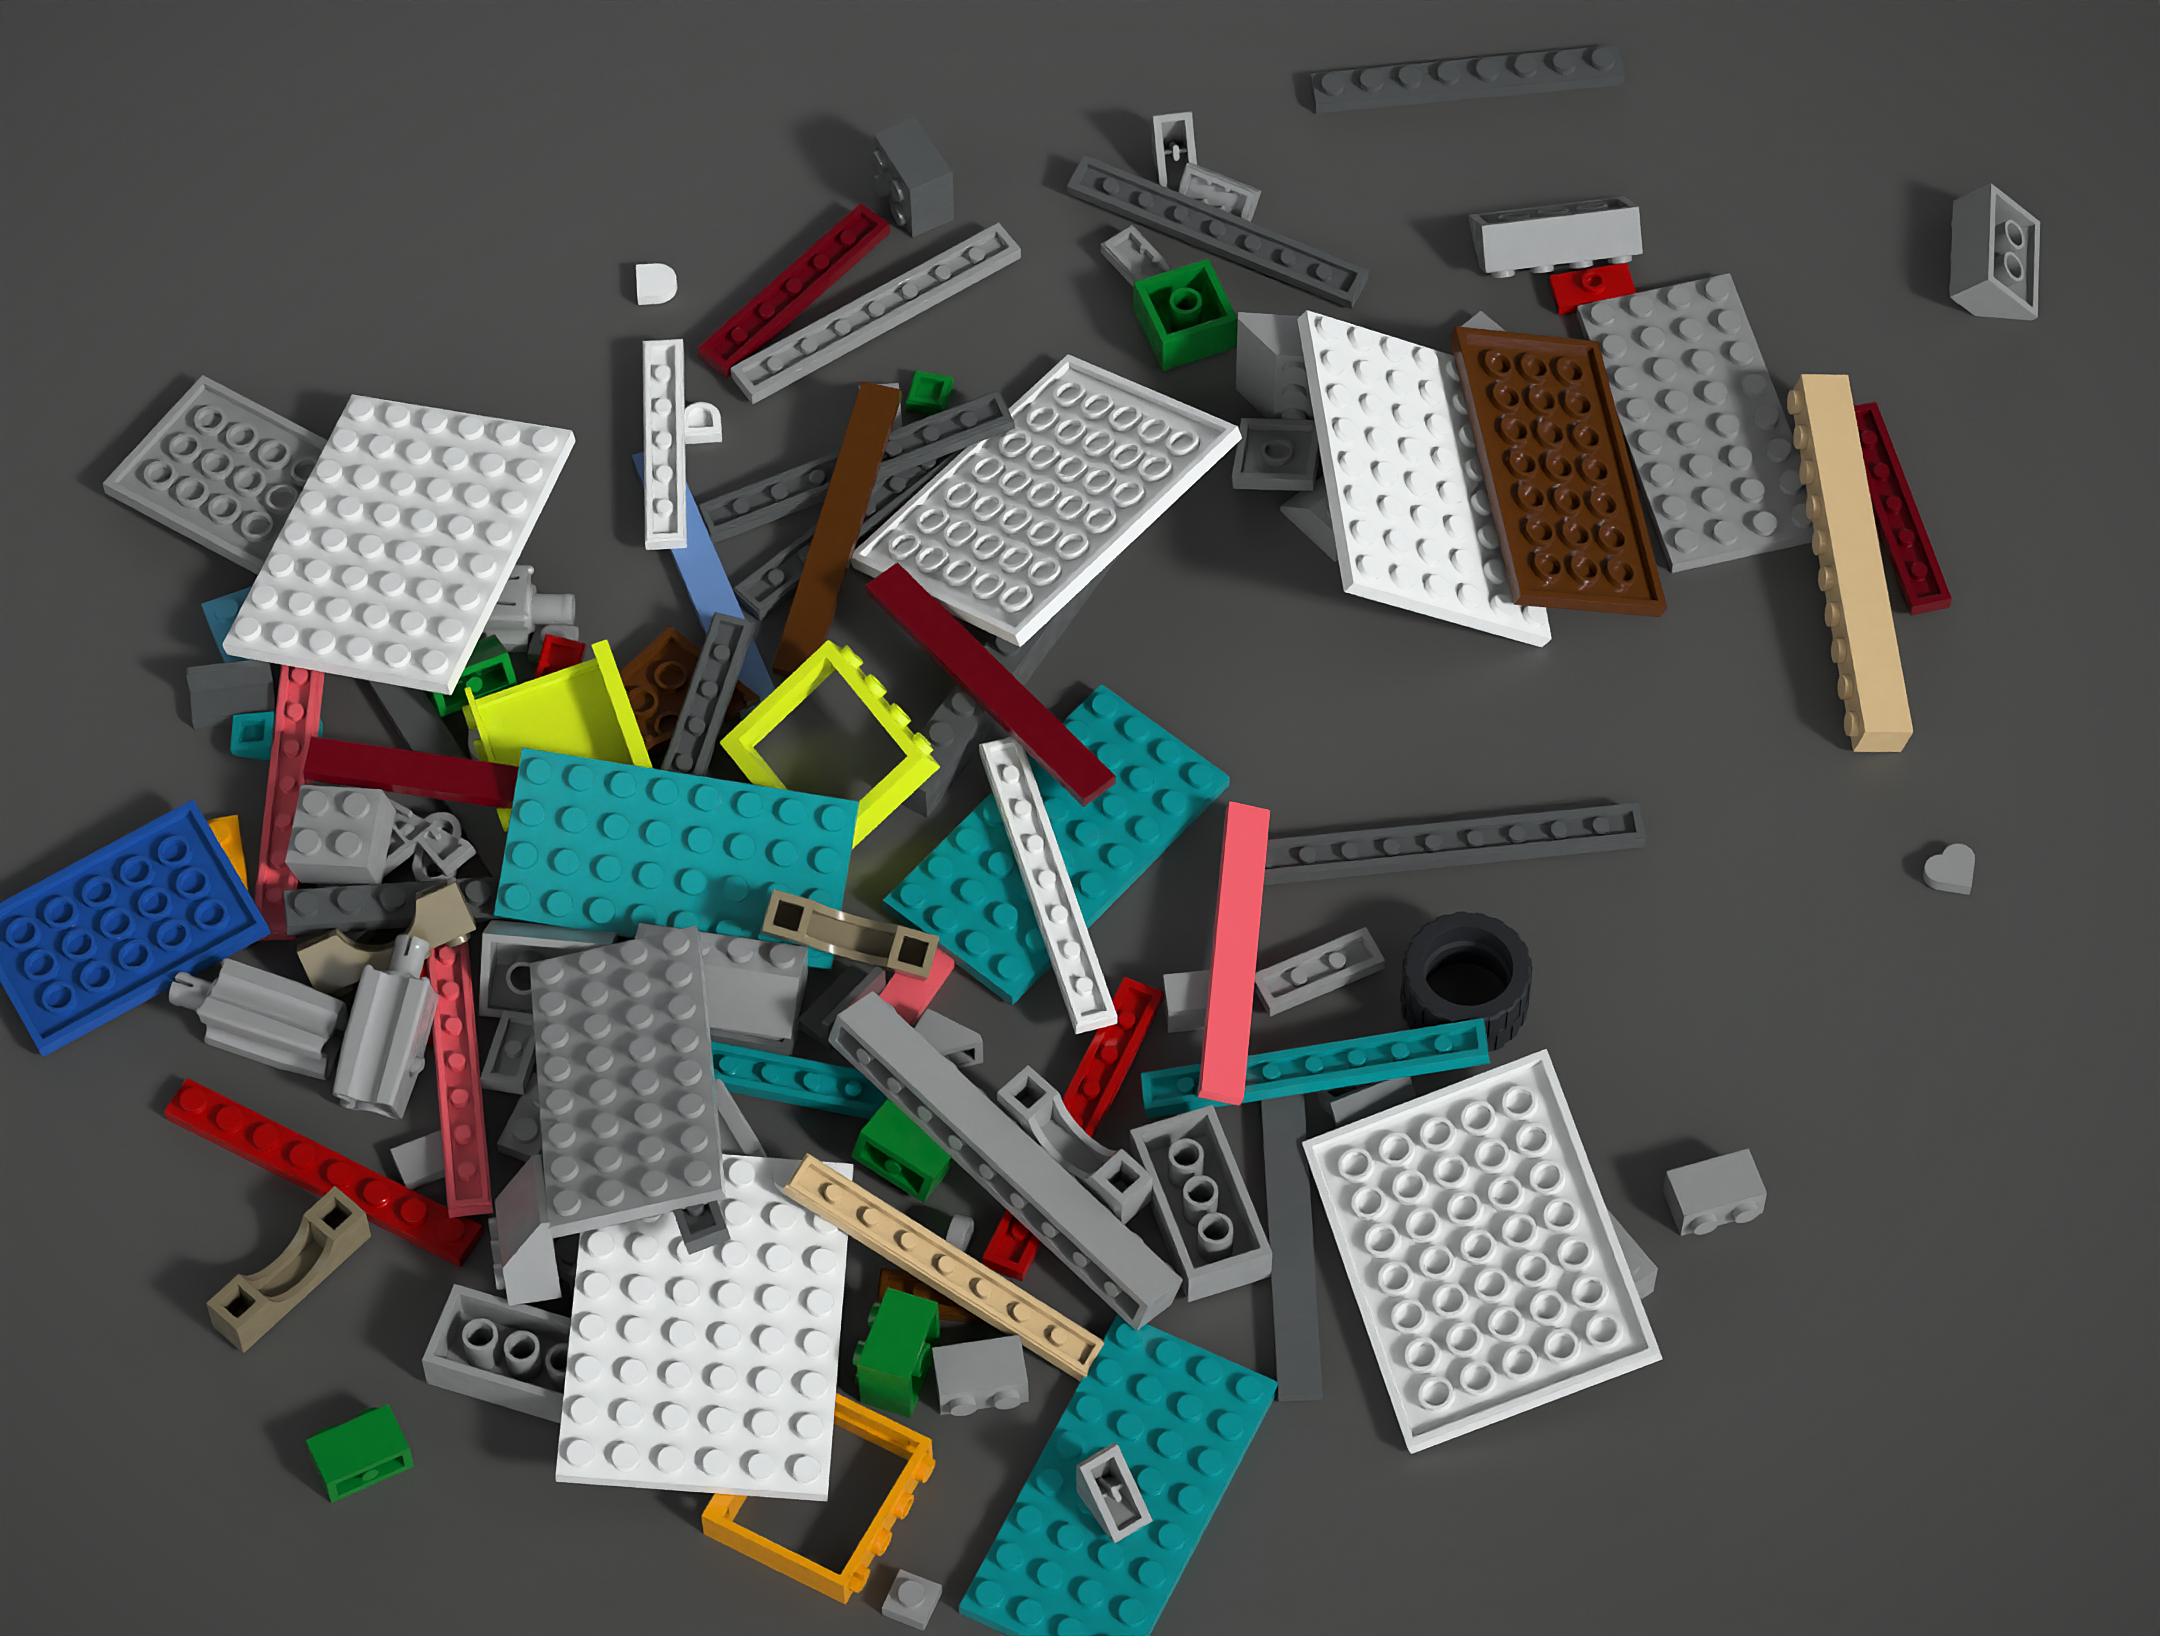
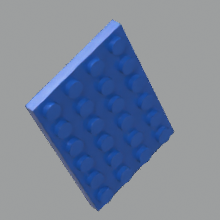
(122, 927)

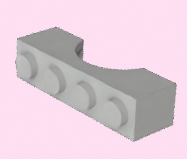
(1107, 1174)

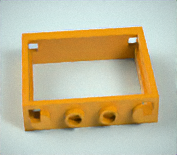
(872, 1427)

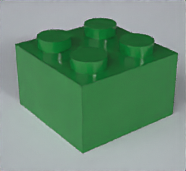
(1185, 314)
(897, 1351)

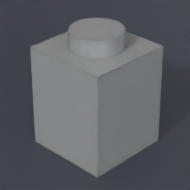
(1185, 1000)

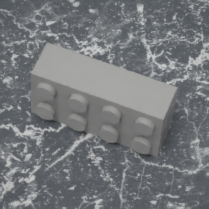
(1202, 1203)
(500, 1353)

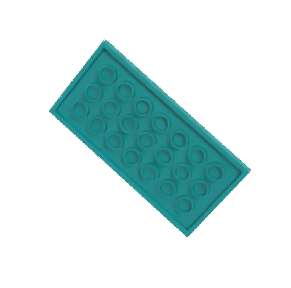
(665, 849)
(971, 881)
(1183, 1433)

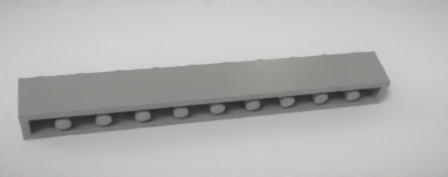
(1005, 1160)

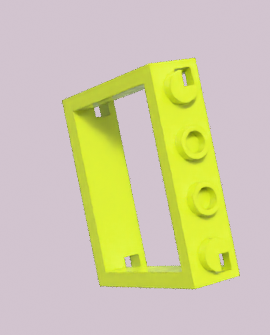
(801, 683)

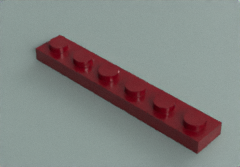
(794, 290)
(1899, 518)

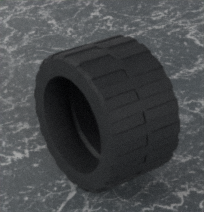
(1476, 941)

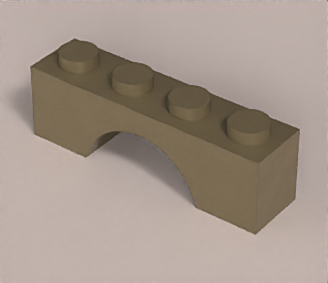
(849, 936)
(338, 961)
(324, 1240)

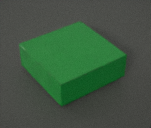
(929, 393)

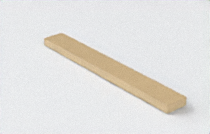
(943, 1267)

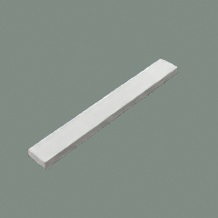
(1048, 885)

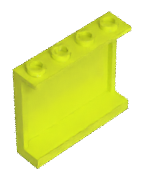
(565, 712)

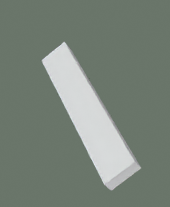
(664, 444)

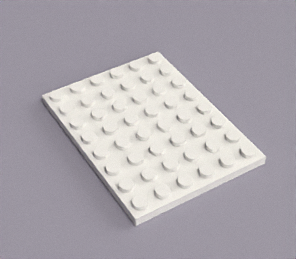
(1407, 480)
(1049, 503)
(400, 544)
(1480, 1251)
(709, 1360)

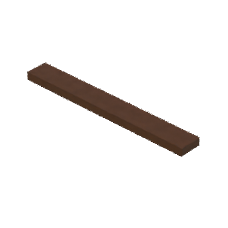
(838, 526)

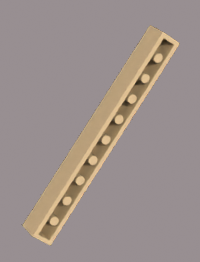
(1850, 564)

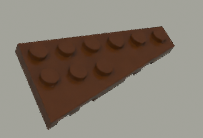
(658, 685)

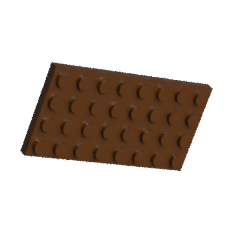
(1557, 473)

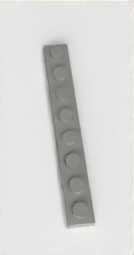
(875, 313)

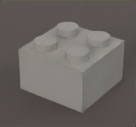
(340, 835)

